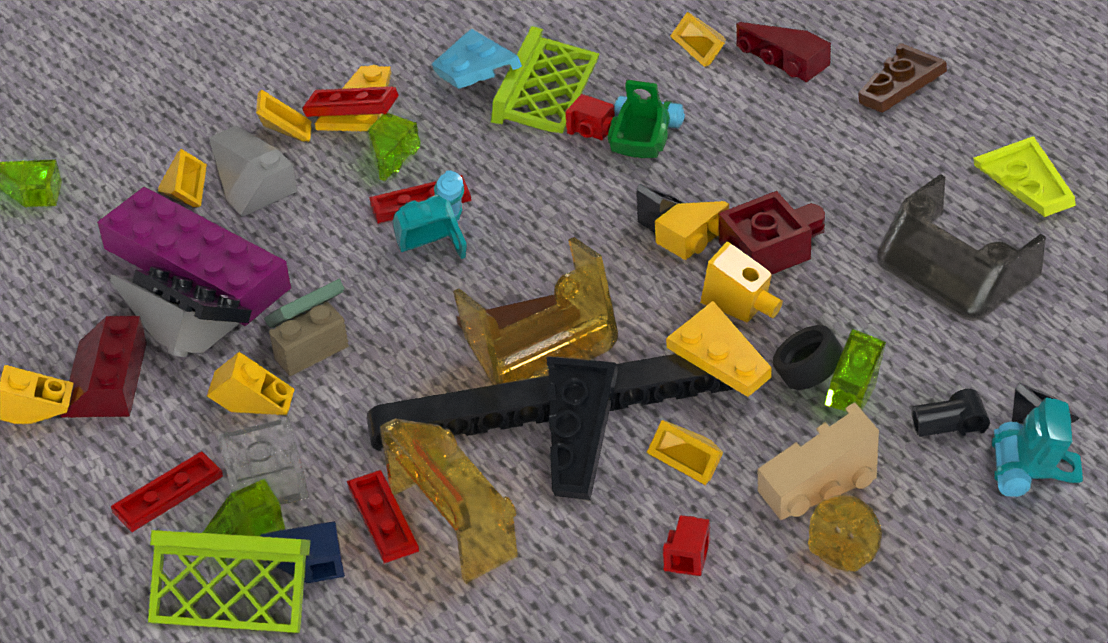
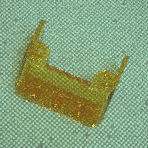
(575, 327)
(455, 486)

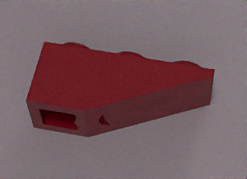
(792, 50)

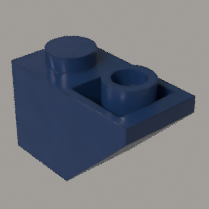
(324, 555)

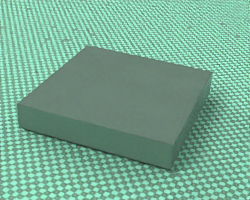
(304, 303)

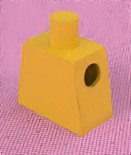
(738, 285)

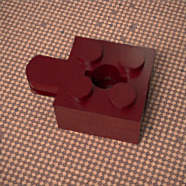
(772, 230)

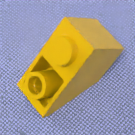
(689, 227)
(249, 388)
(31, 396)

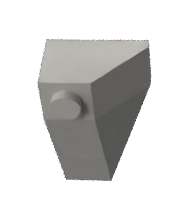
(251, 170)
(168, 322)

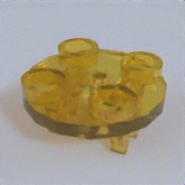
(836, 547)

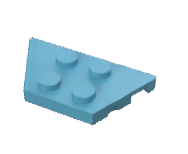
(473, 60)

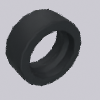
(807, 357)

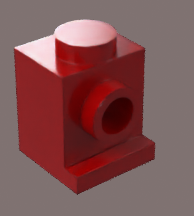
(589, 117)
(687, 546)

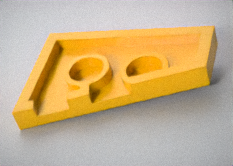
(364, 77)
(720, 350)

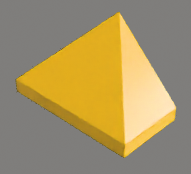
(698, 39)
(282, 118)
(184, 179)
(685, 451)

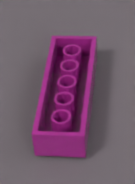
(166, 235)

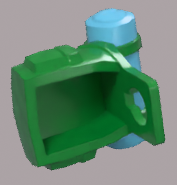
(642, 124)

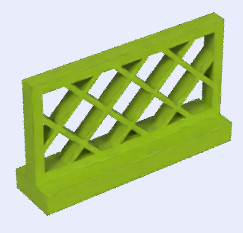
(532, 57)
(221, 547)

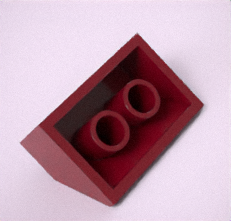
(107, 368)

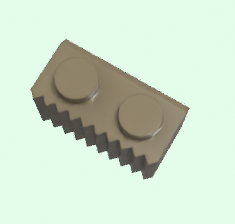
(308, 338)

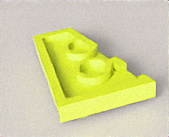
(1028, 175)

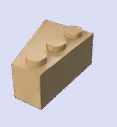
(823, 467)

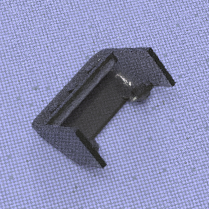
(948, 269)

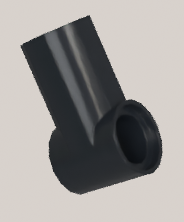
(960, 413)

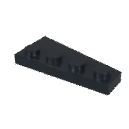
(192, 298)
(578, 418)

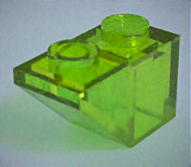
(392, 142)
(31, 182)
(856, 371)
(248, 512)

